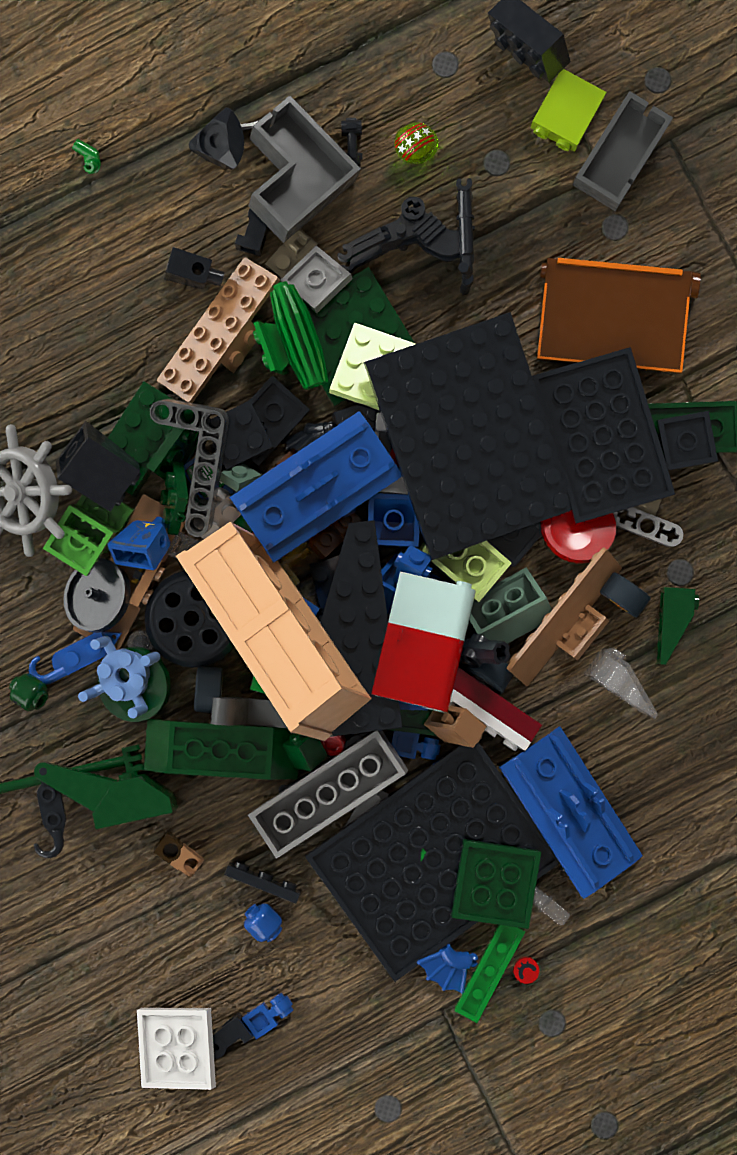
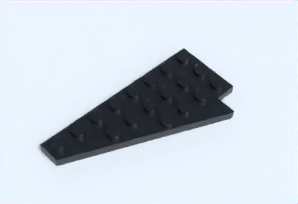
(358, 623)

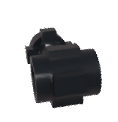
(351, 129)

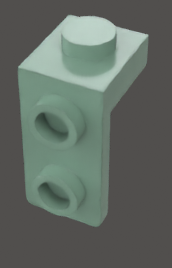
(239, 476)

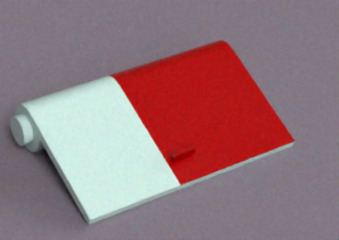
(424, 641)

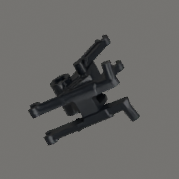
(425, 230)

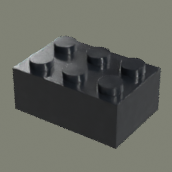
(529, 38)

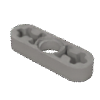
(631, 512)

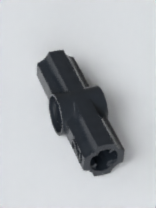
(481, 650)

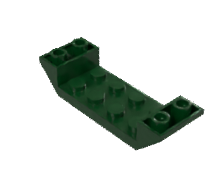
(217, 750)

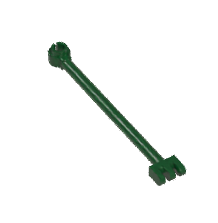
(125, 760)

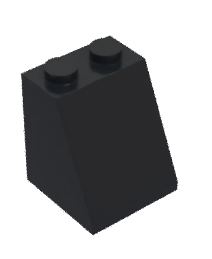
(97, 467)

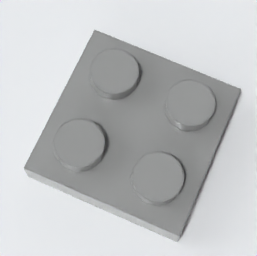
(317, 278)

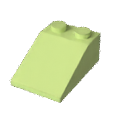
(476, 565)

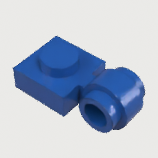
(407, 744)
(262, 1019)

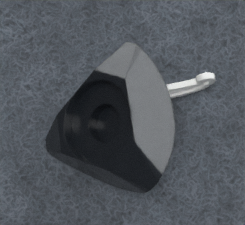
(221, 140)

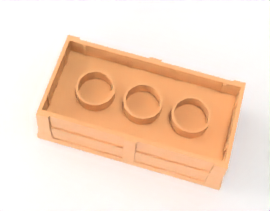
(274, 632)

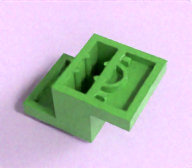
(87, 533)

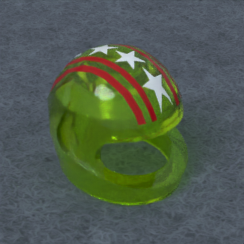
(415, 143)

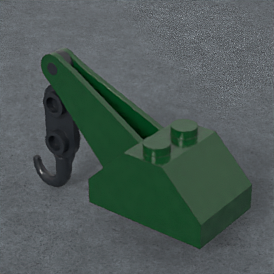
(110, 799)

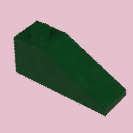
(675, 614)

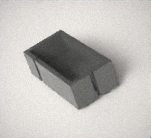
(622, 151)

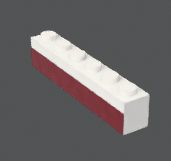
(494, 712)

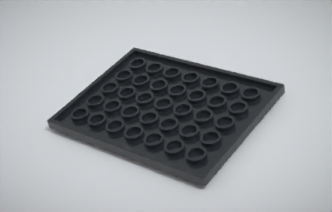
(469, 435)
(377, 864)

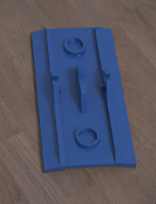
(316, 486)
(571, 812)

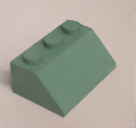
(510, 608)

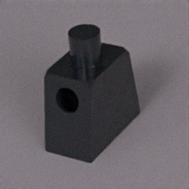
(181, 265)

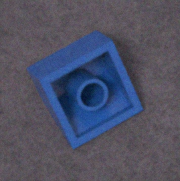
(394, 520)

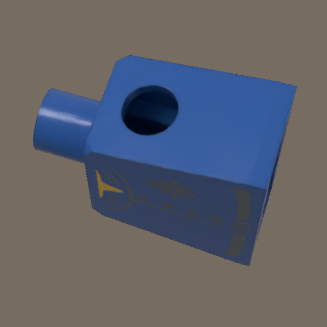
(140, 544)

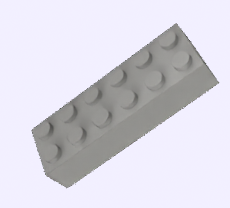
(328, 792)

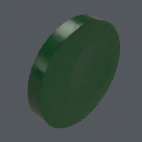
(155, 695)

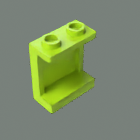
(567, 110)

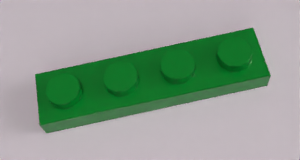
(489, 971)

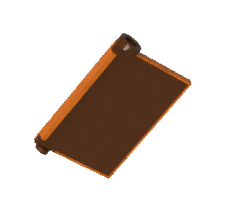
(612, 307)

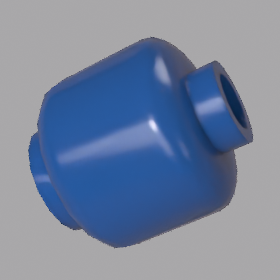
(263, 922)

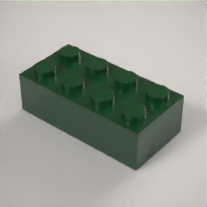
(139, 433)

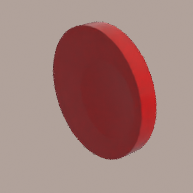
(578, 541)

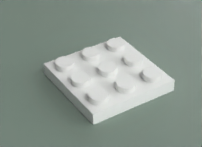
(176, 1048)

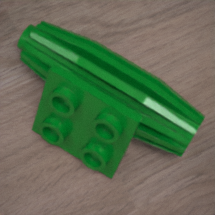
(291, 338)

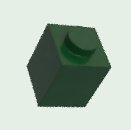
(304, 751)

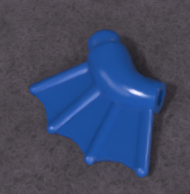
(448, 967)

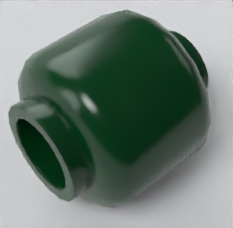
(28, 692)

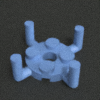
(112, 683)

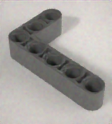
(202, 458)
(245, 711)

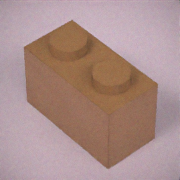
(456, 726)

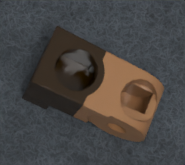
(178, 854)

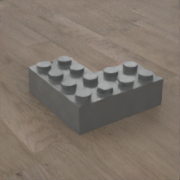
(309, 165)

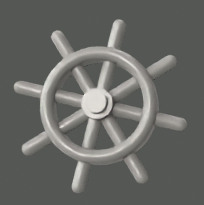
(24, 489)

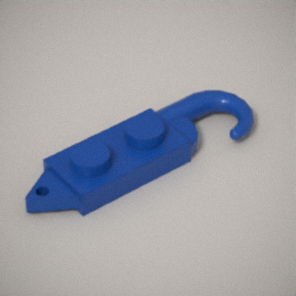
(73, 657)

